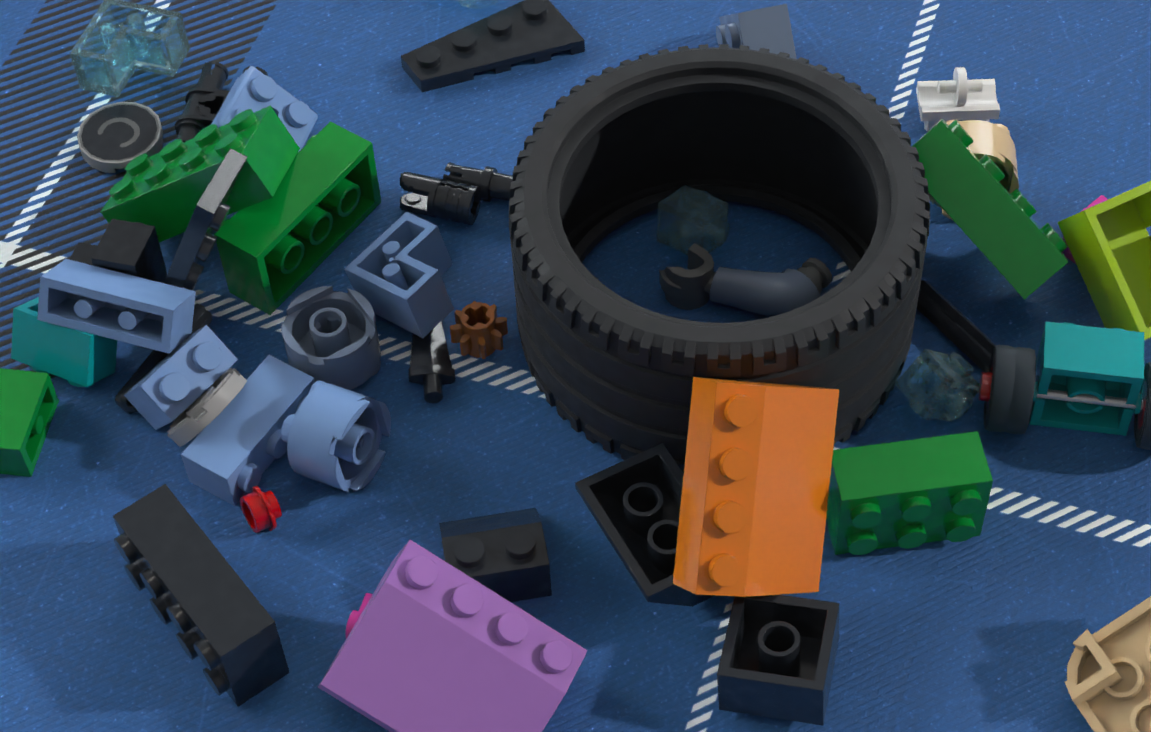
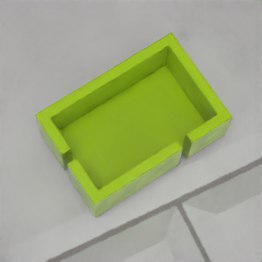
(1115, 257)

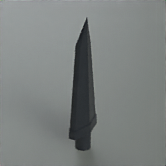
(431, 364)

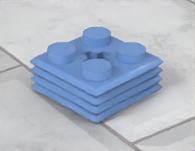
(258, 91)

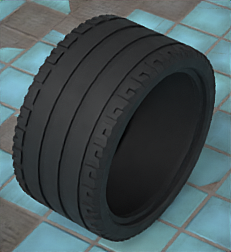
(746, 133)

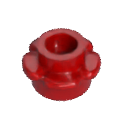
(260, 509)

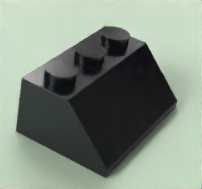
(640, 514)

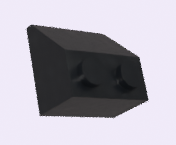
(501, 553)

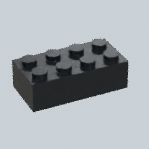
(200, 595)

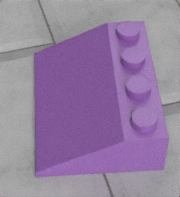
(449, 655)

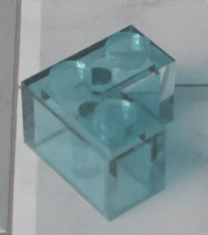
(125, 39)

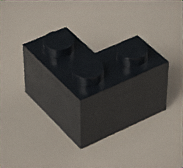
(127, 249)

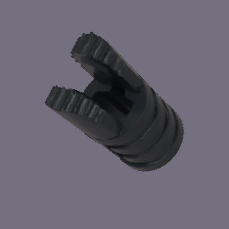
(440, 198)

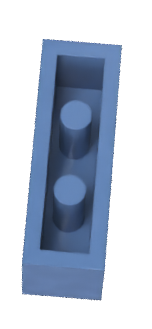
(116, 305)
(246, 435)

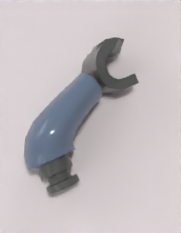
(742, 289)

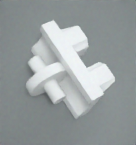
(957, 99)

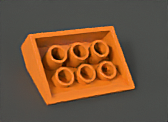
(755, 488)

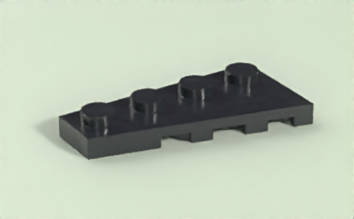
(492, 44)
(207, 216)

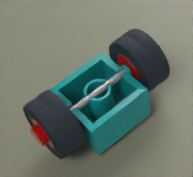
(1077, 382)

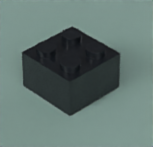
(779, 657)

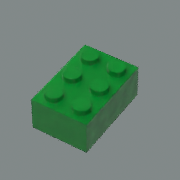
(908, 493)

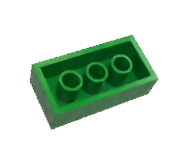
(169, 184)
(315, 208)
(986, 211)

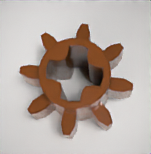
(478, 330)

